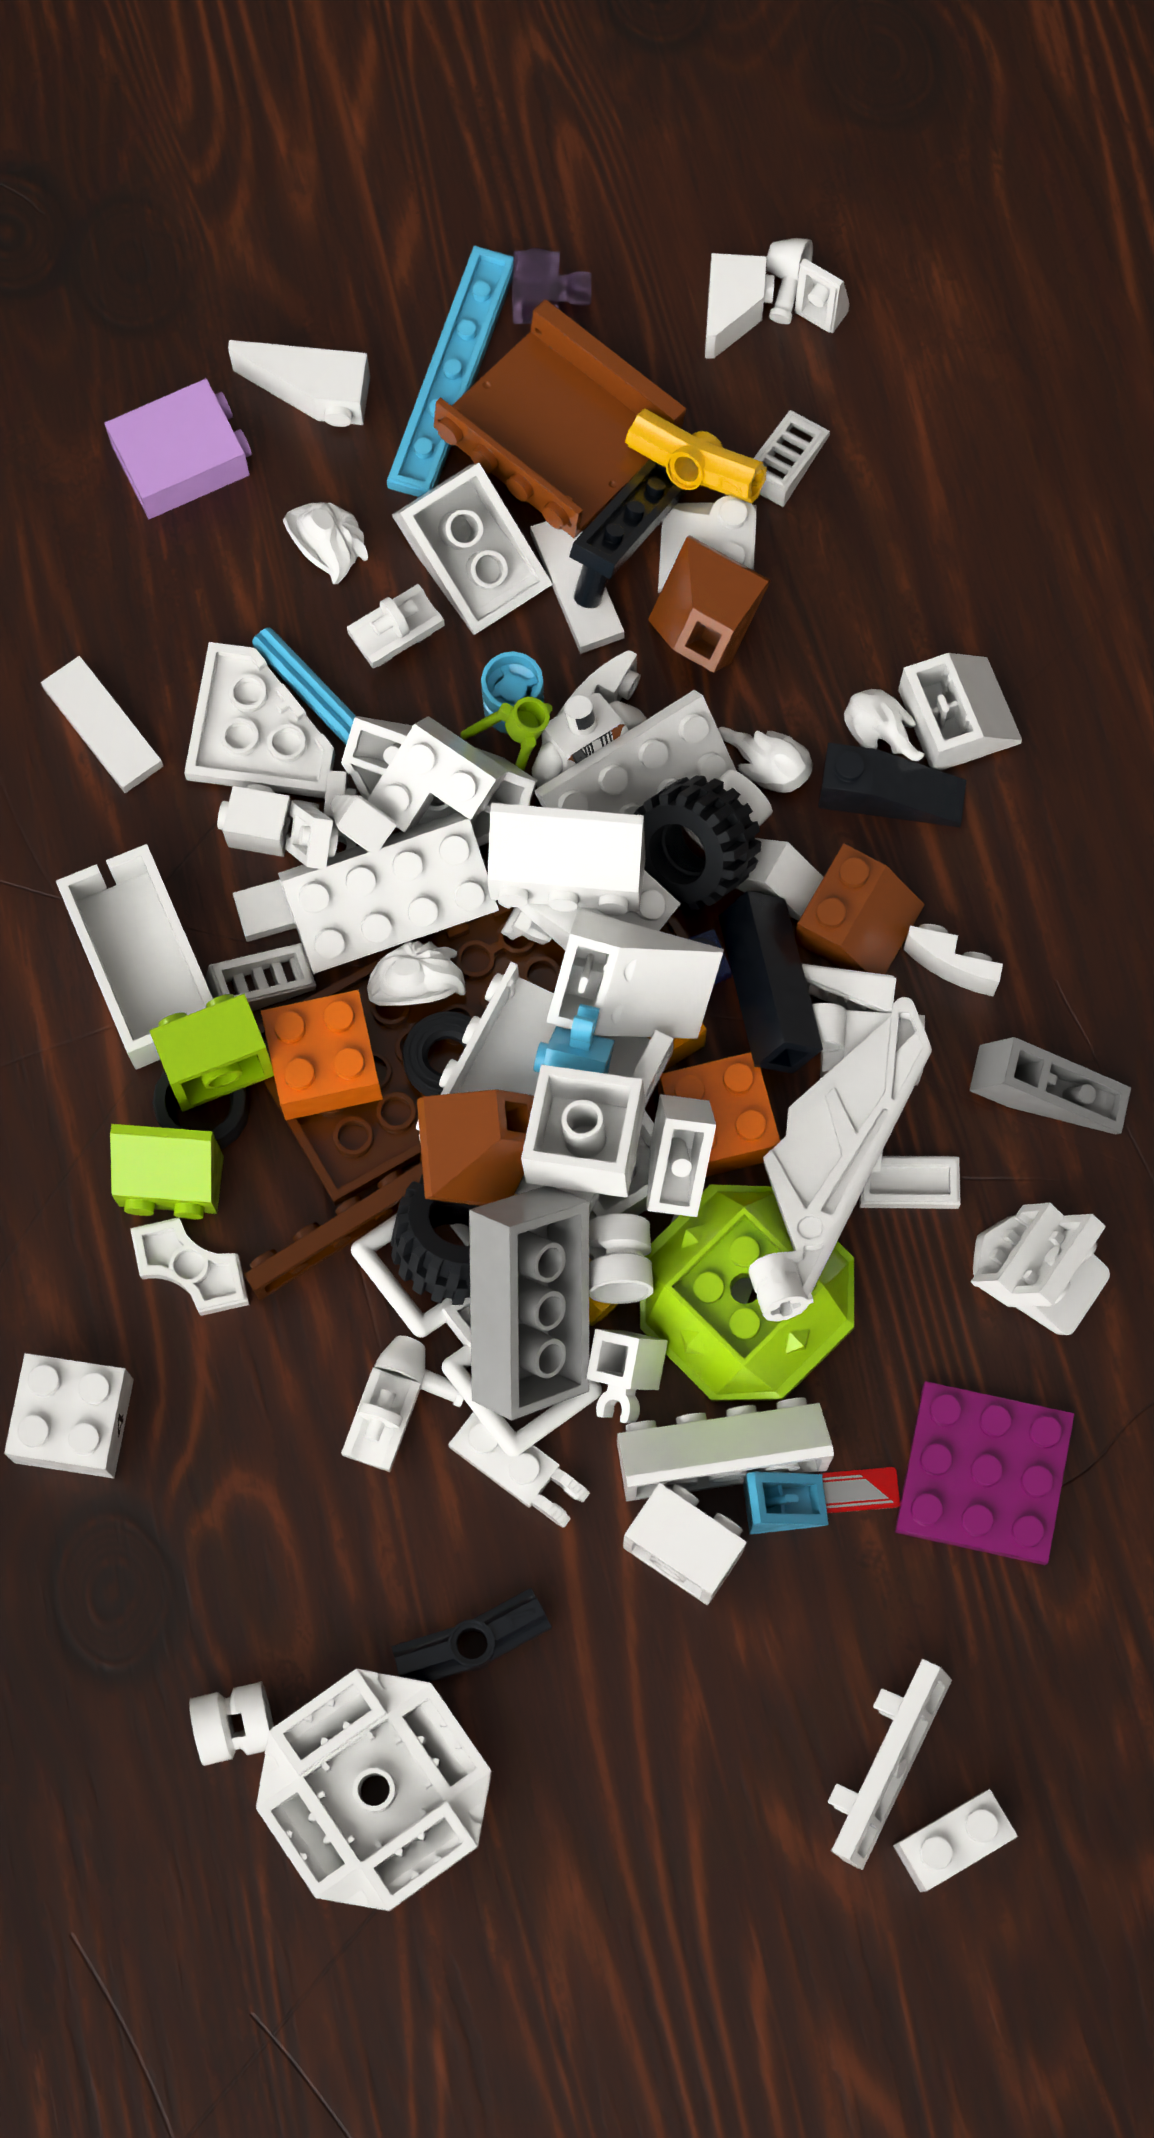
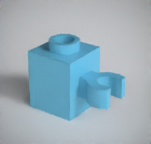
(577, 1046)

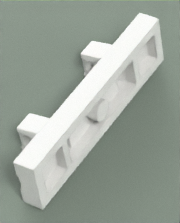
(871, 1806)

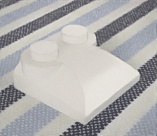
(723, 525)

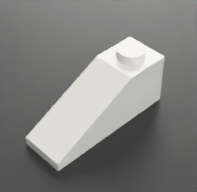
(314, 380)

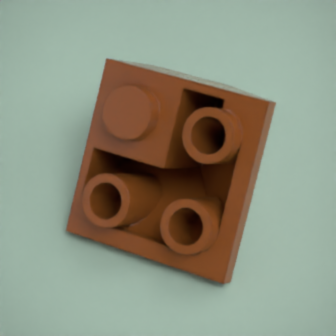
(707, 604)
(473, 1145)

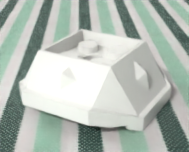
(316, 1776)

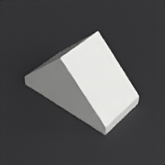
(784, 875)

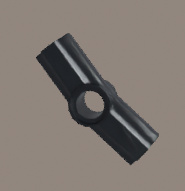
(504, 1627)

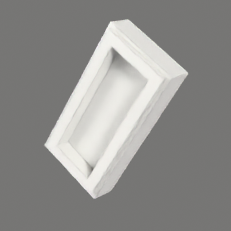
(914, 1183)

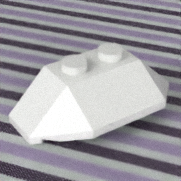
(375, 743)

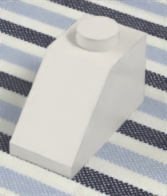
(735, 298)
(679, 1154)

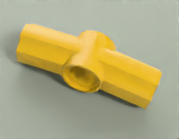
(696, 458)

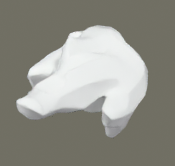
(880, 716)
(774, 759)

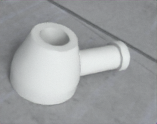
(784, 262)
(406, 1360)

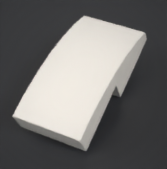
(613, 679)
(935, 951)

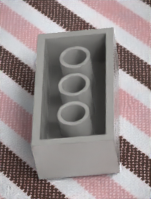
(529, 1301)

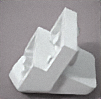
(1042, 1264)

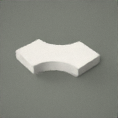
(209, 1277)

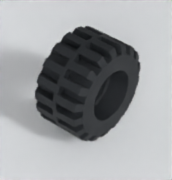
(721, 827)
(425, 1256)

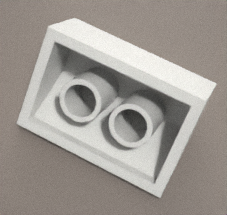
(566, 858)

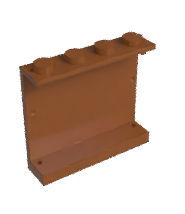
(556, 420)

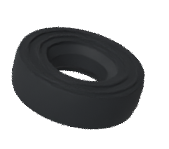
(419, 1042)

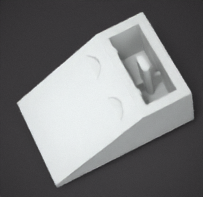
(635, 978)

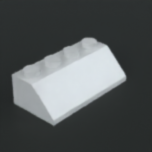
(723, 1450)

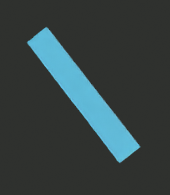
(452, 368)

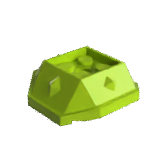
(730, 1344)

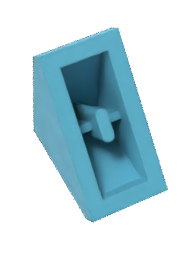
(784, 1501)

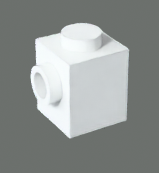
(256, 819)

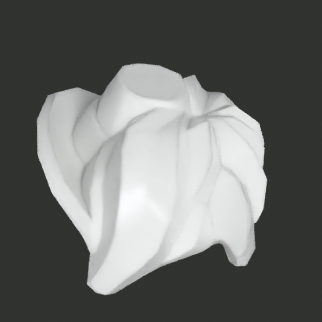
(327, 537)
(415, 976)

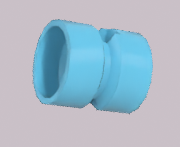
(509, 679)

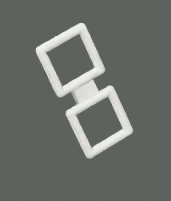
(455, 1366)

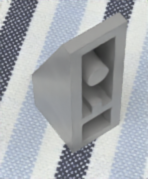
(1048, 1085)

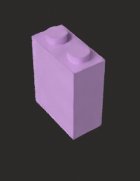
(179, 448)

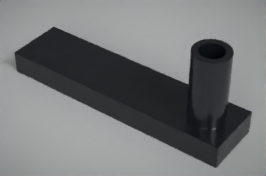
(621, 530)

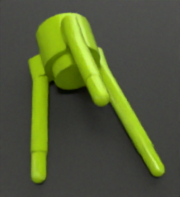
(522, 721)

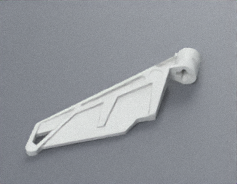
(830, 1153)

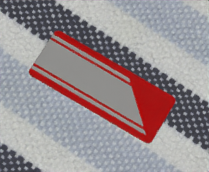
(861, 1490)

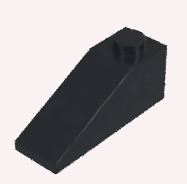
(889, 787)

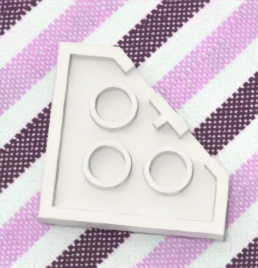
(254, 729)

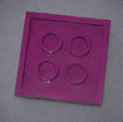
(985, 1473)

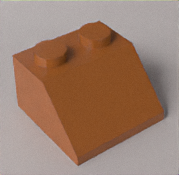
(858, 914)

